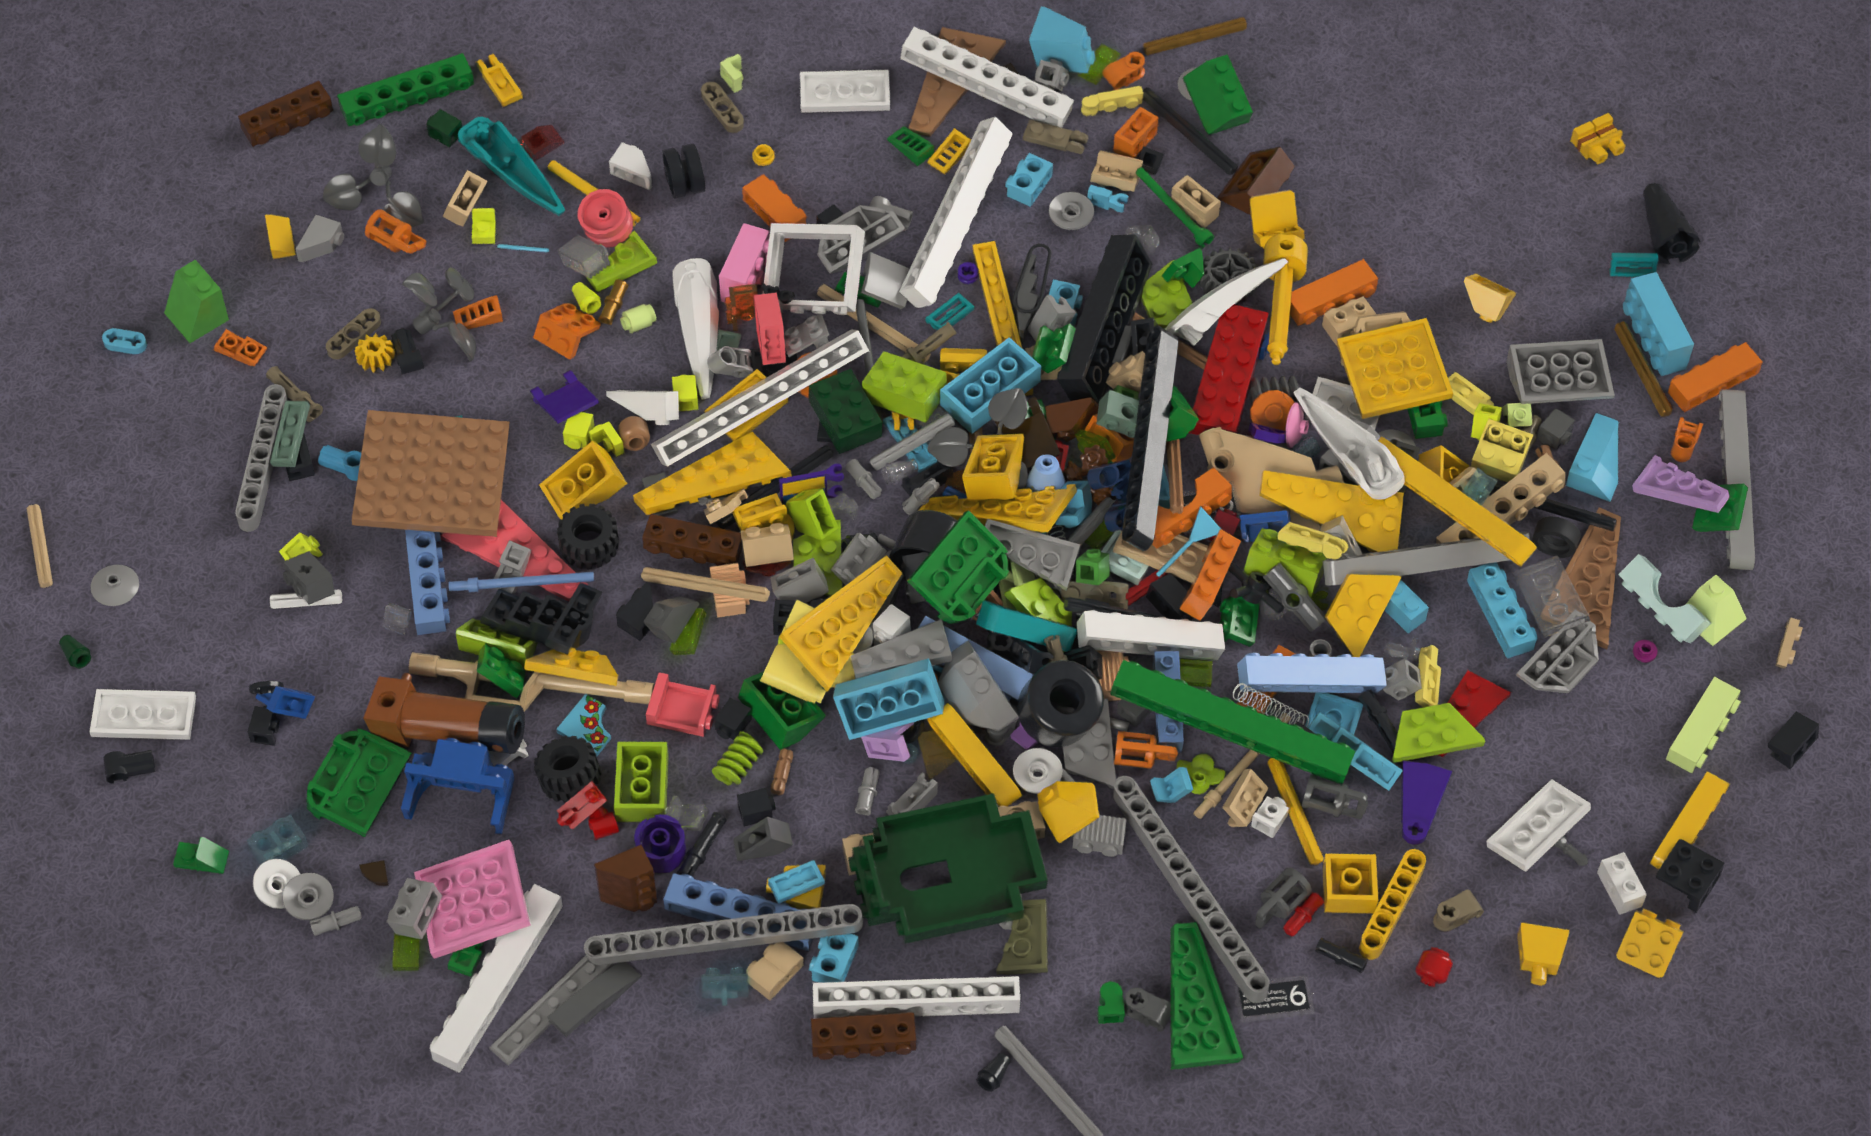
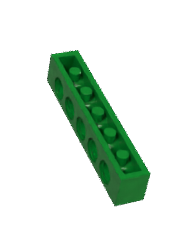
(405, 90)

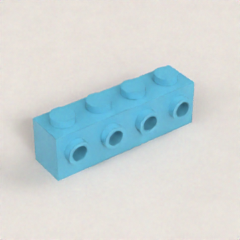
(1502, 609)

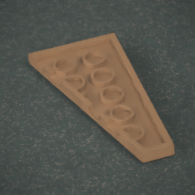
(940, 95)
(1594, 574)

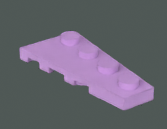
(1674, 485)

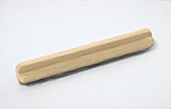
(39, 546)

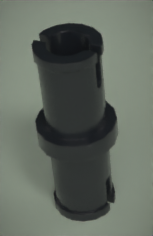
(1341, 955)

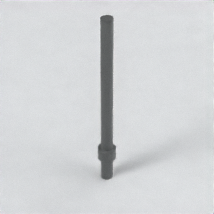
(864, 331)

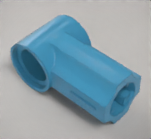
(341, 461)

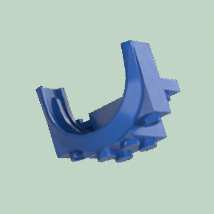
(462, 768)

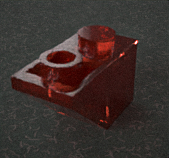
(541, 141)

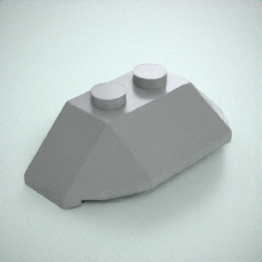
(879, 227)
(1562, 660)
(975, 691)

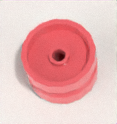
(605, 217)

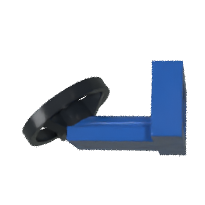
(282, 699)

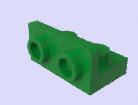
(1053, 347)
(1239, 620)

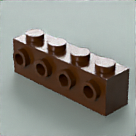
(286, 113)
(691, 541)
(863, 1035)

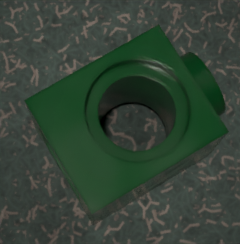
(443, 127)

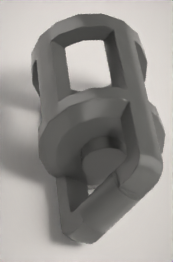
(1341, 801)
(1276, 902)

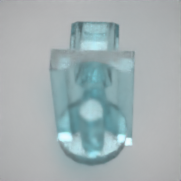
(1479, 486)
(724, 985)

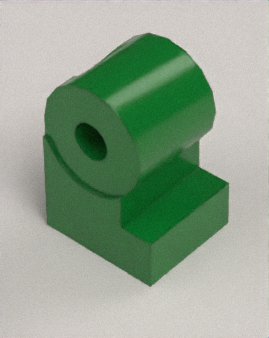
(1112, 1004)

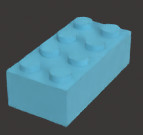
(1658, 324)
(1000, 370)
(889, 699)

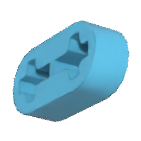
(124, 341)

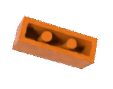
(771, 203)

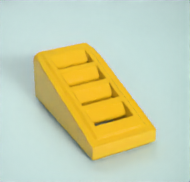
(954, 136)

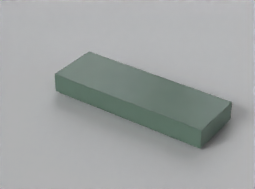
(290, 434)

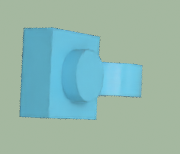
(1104, 199)

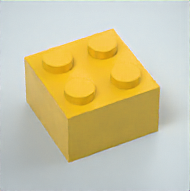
(1350, 883)

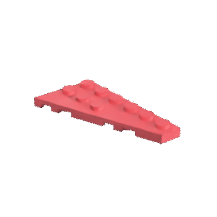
(510, 527)

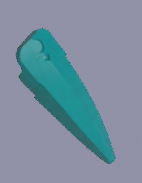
(509, 161)

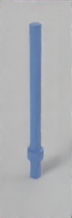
(474, 584)

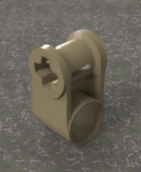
(1457, 911)

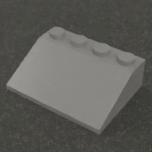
(1559, 371)

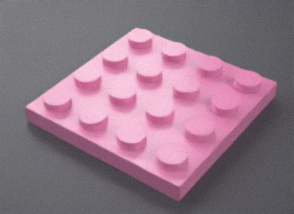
(478, 899)

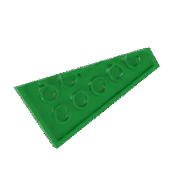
(1199, 1017)

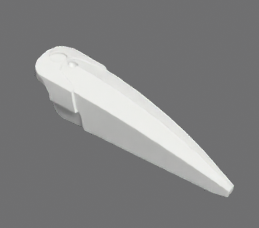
(1208, 308)
(699, 317)
(1357, 449)

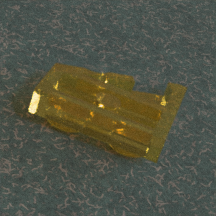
(934, 753)

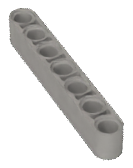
(259, 467)

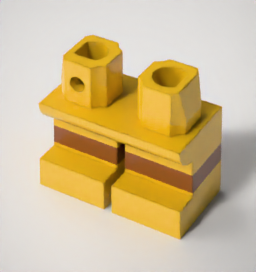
(1596, 137)

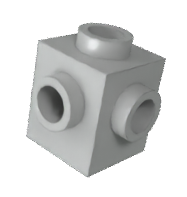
(1054, 69)
(1402, 679)

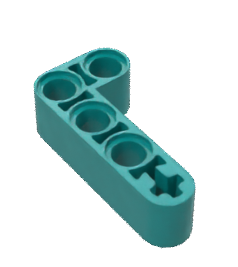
(1024, 626)

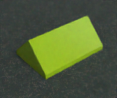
(474, 636)

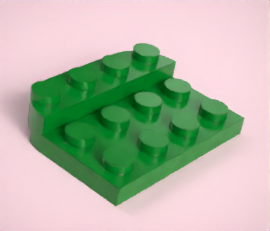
(961, 570)
(355, 780)

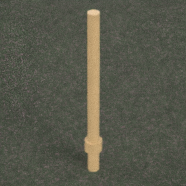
(1213, 797)

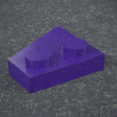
(1267, 434)

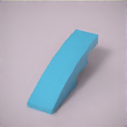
(1365, 758)

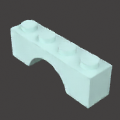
(1643, 578)

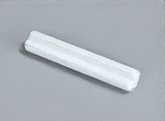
(292, 600)

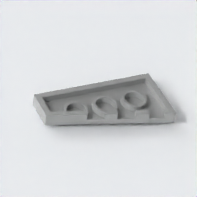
(1037, 552)
(908, 648)

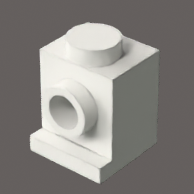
(1270, 822)

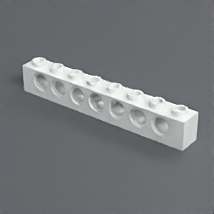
(972, 72)
(922, 997)

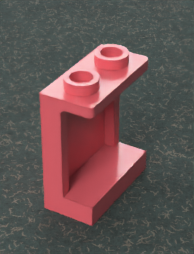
(681, 706)

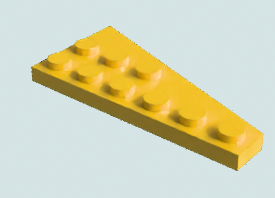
(717, 474)
(1027, 510)
(1370, 520)
(834, 628)

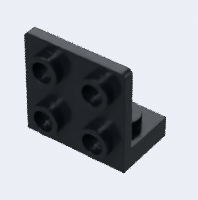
(1691, 872)

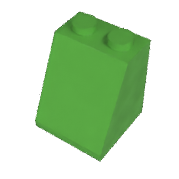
(195, 302)

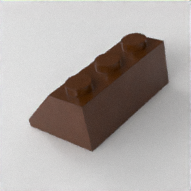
(1258, 175)
(627, 880)

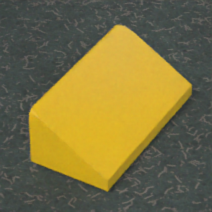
(280, 236)

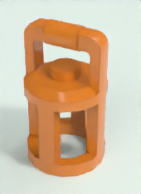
(399, 239)
(1148, 750)

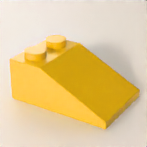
(994, 467)
(583, 479)

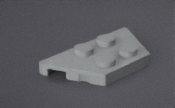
(1093, 753)

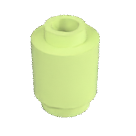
(638, 318)

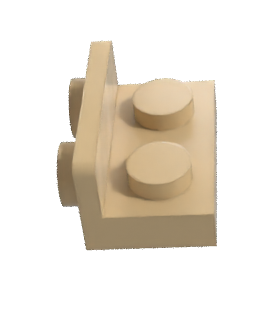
(1245, 799)

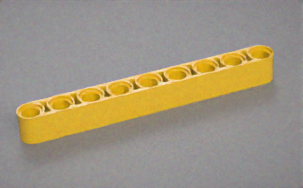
(1462, 508)

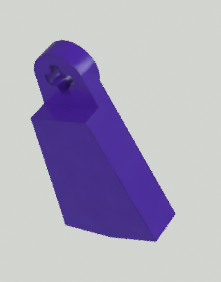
(1420, 798)

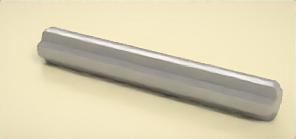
(911, 442)

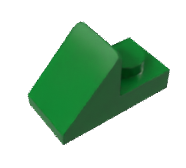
(1188, 267)
(202, 857)

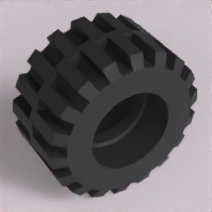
(593, 551)
(564, 754)

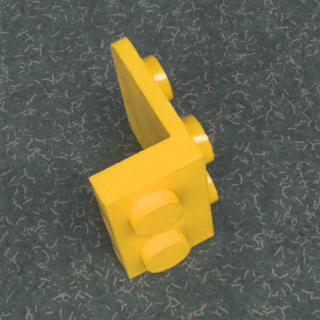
(1274, 215)
(1649, 943)

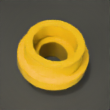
(763, 150)

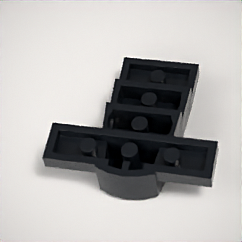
(544, 620)

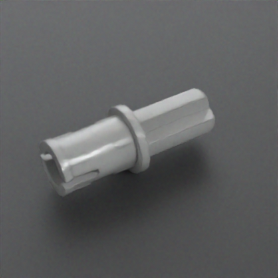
(863, 479)
(920, 496)
(867, 791)
(335, 920)

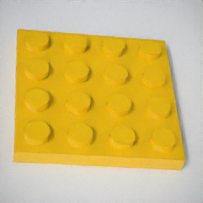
(1394, 368)

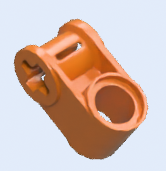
(1123, 72)
(1685, 440)

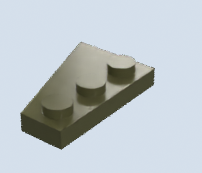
(1028, 942)

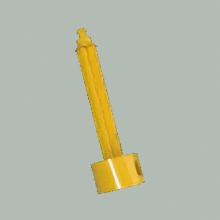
(1296, 253)

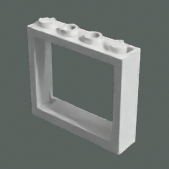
(780, 231)

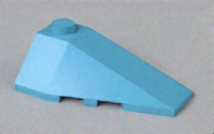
(1597, 460)

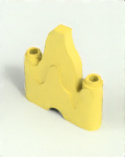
(790, 675)

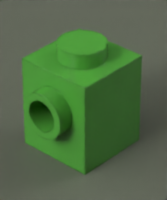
(1092, 567)

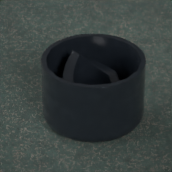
(920, 534)
(1046, 723)

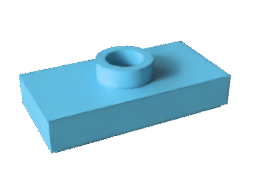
(796, 881)

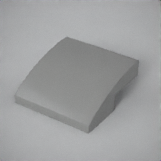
(884, 280)

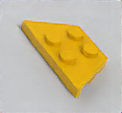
(1359, 608)
(577, 665)

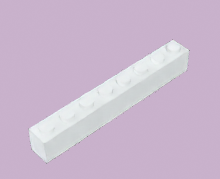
(494, 982)

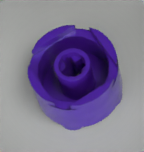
(662, 842)

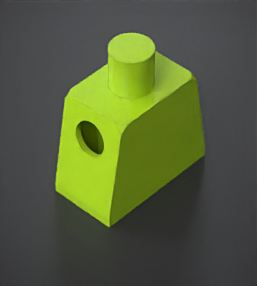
(812, 513)

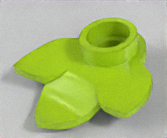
(1202, 772)

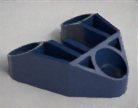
(1107, 476)

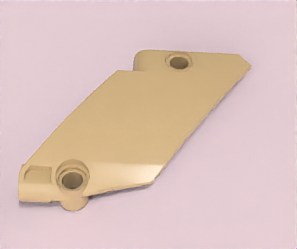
(1245, 462)

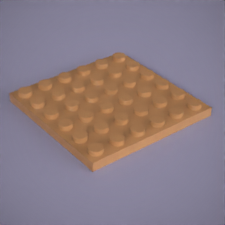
(431, 473)

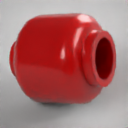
(1434, 966)

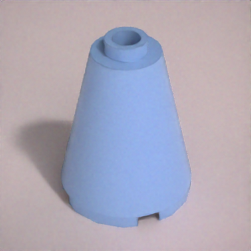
(1045, 473)

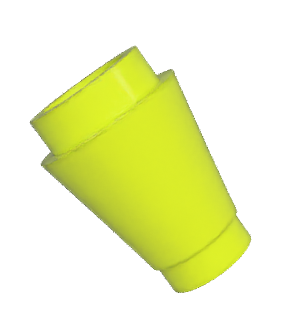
(586, 298)

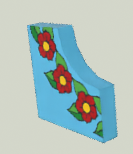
(586, 722)

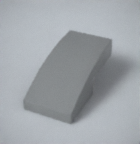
(513, 563)

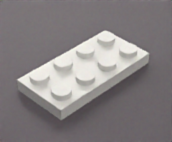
(845, 91)
(143, 714)
(1538, 825)

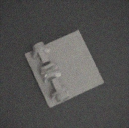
(804, 335)

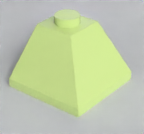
(1720, 607)

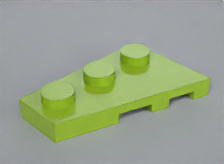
(624, 262)

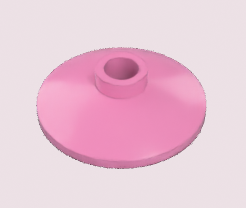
(1295, 425)

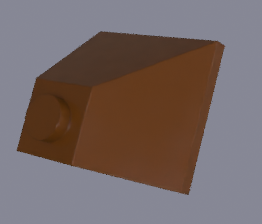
(1070, 416)

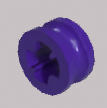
(968, 279)

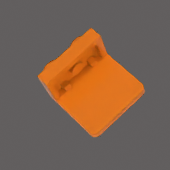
(563, 329)

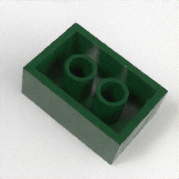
(845, 411)

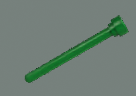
(1200, 234)

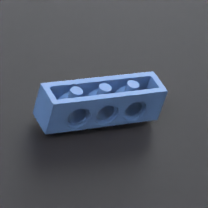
(1168, 731)

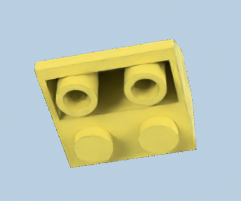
(1501, 450)

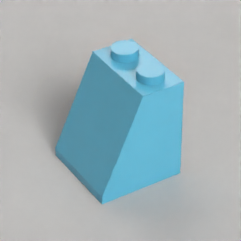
(1061, 40)

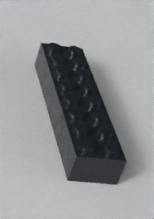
(1104, 317)

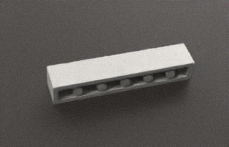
(1149, 634)

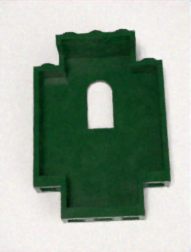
(986, 858)

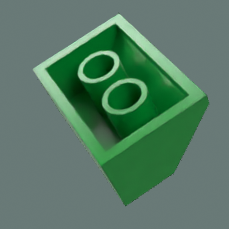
(1218, 95)
(1181, 417)
(779, 714)

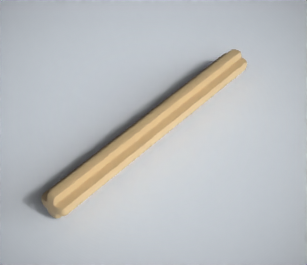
(874, 323)
(705, 584)

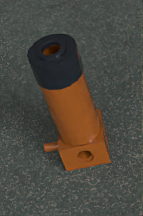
(403, 714)

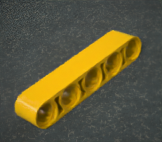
(974, 756)
(1693, 816)
(1396, 894)

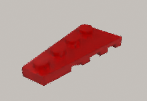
(1476, 698)

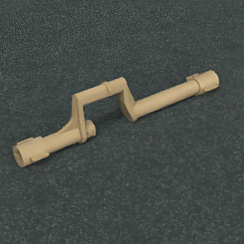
(466, 672)

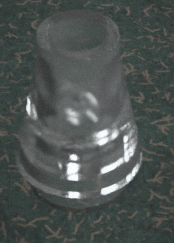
(896, 471)

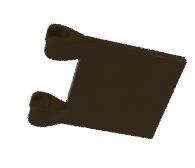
(1037, 435)

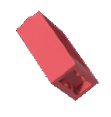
(769, 328)

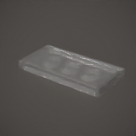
(1551, 596)

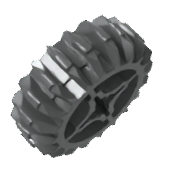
(1217, 267)

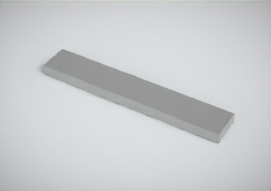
(535, 1020)

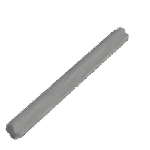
(1046, 1082)

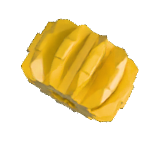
(374, 352)

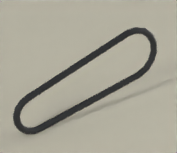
(1022, 275)

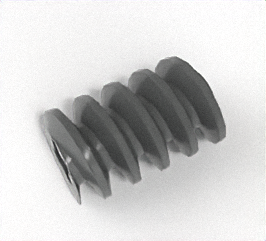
(1287, 387)

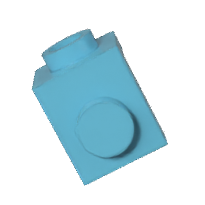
(1173, 786)

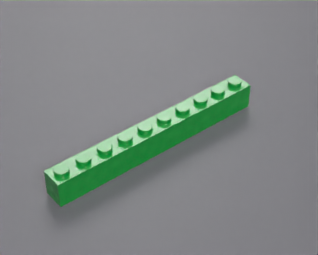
(1232, 722)

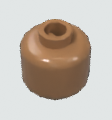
(634, 433)

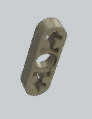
(722, 99)
(354, 325)

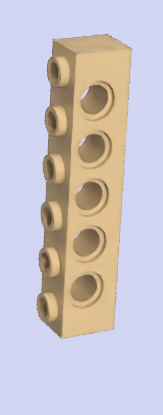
(1543, 470)

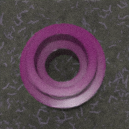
(1643, 656)

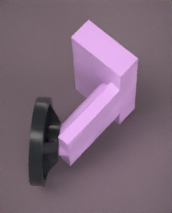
(892, 742)

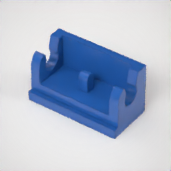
(1253, 523)

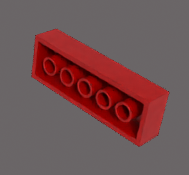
(1229, 369)

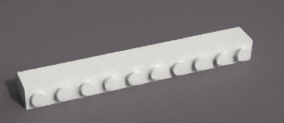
(956, 213)
(759, 397)

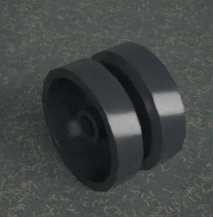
(683, 170)

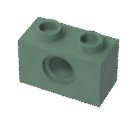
(1118, 413)

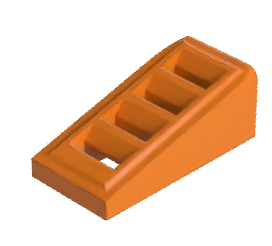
(482, 305)

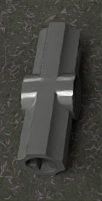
(1304, 609)

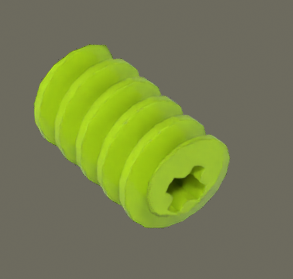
(737, 759)

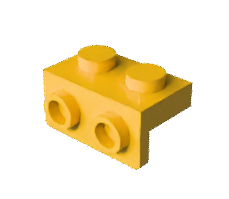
(959, 359)
(760, 513)

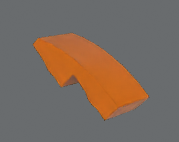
(240, 349)

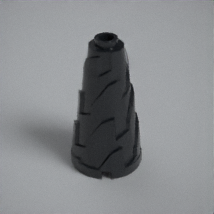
(1668, 226)

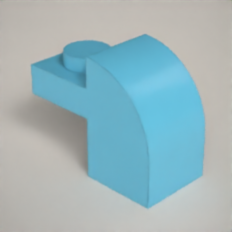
(1079, 506)

